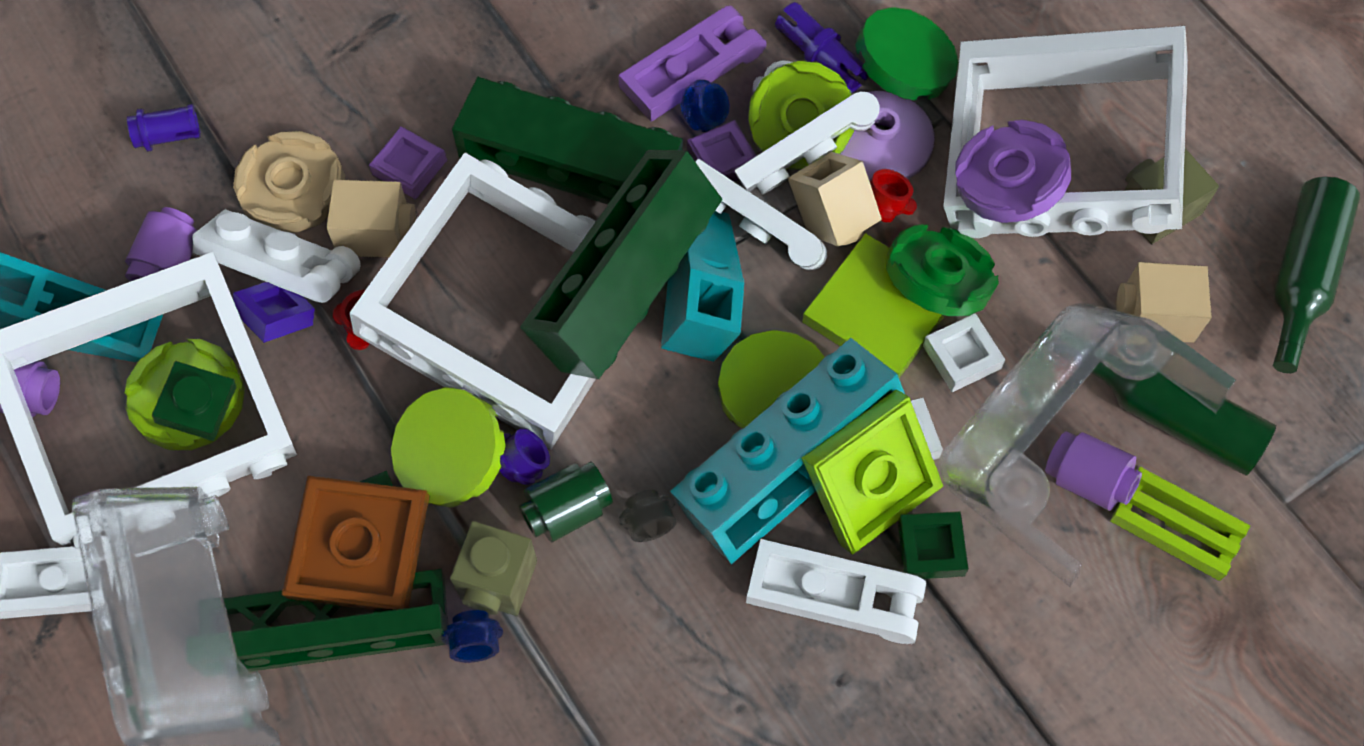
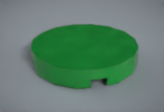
(907, 53)
(941, 270)

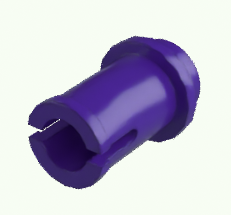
(163, 126)

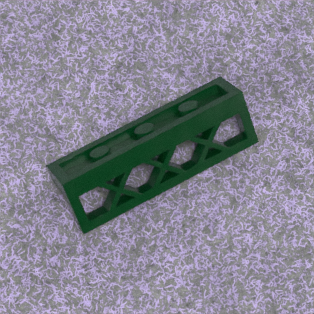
(337, 637)

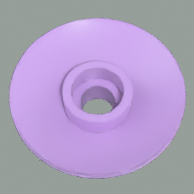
(902, 147)

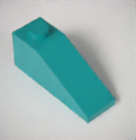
(34, 290)

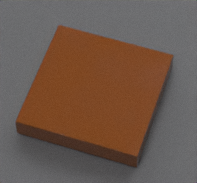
(356, 544)

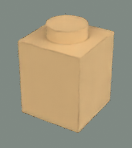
(835, 198)
(369, 216)
(1170, 296)

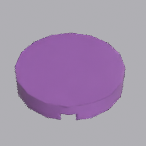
(1013, 171)

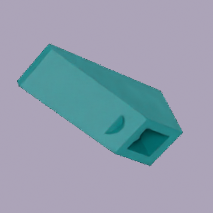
(705, 295)

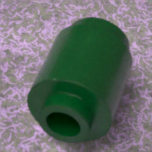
(565, 501)

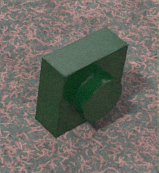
(194, 401)
(933, 545)

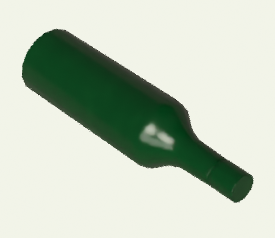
(1312, 262)
(1229, 435)

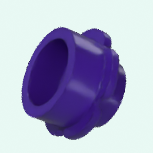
(524, 457)

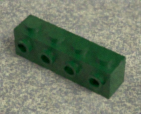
(553, 140)
(622, 263)

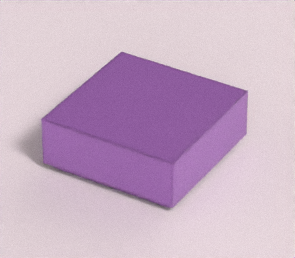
(722, 149)
(409, 161)

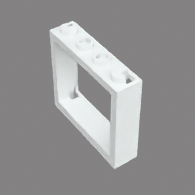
(1071, 61)
(112, 312)
(434, 356)

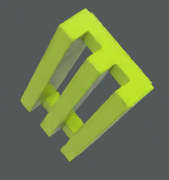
(1191, 506)

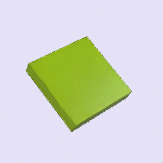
(868, 308)
(873, 471)

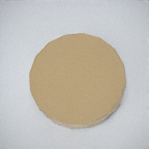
(288, 181)

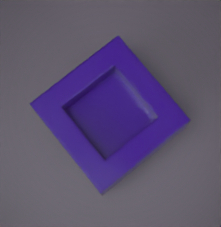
(273, 310)

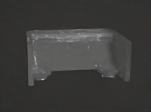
(986, 457)
(166, 620)

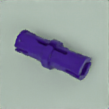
(821, 45)

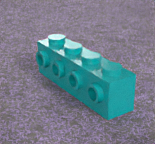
(761, 469)

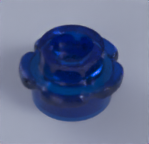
(704, 105)
(472, 637)

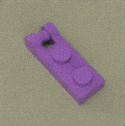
(697, 54)

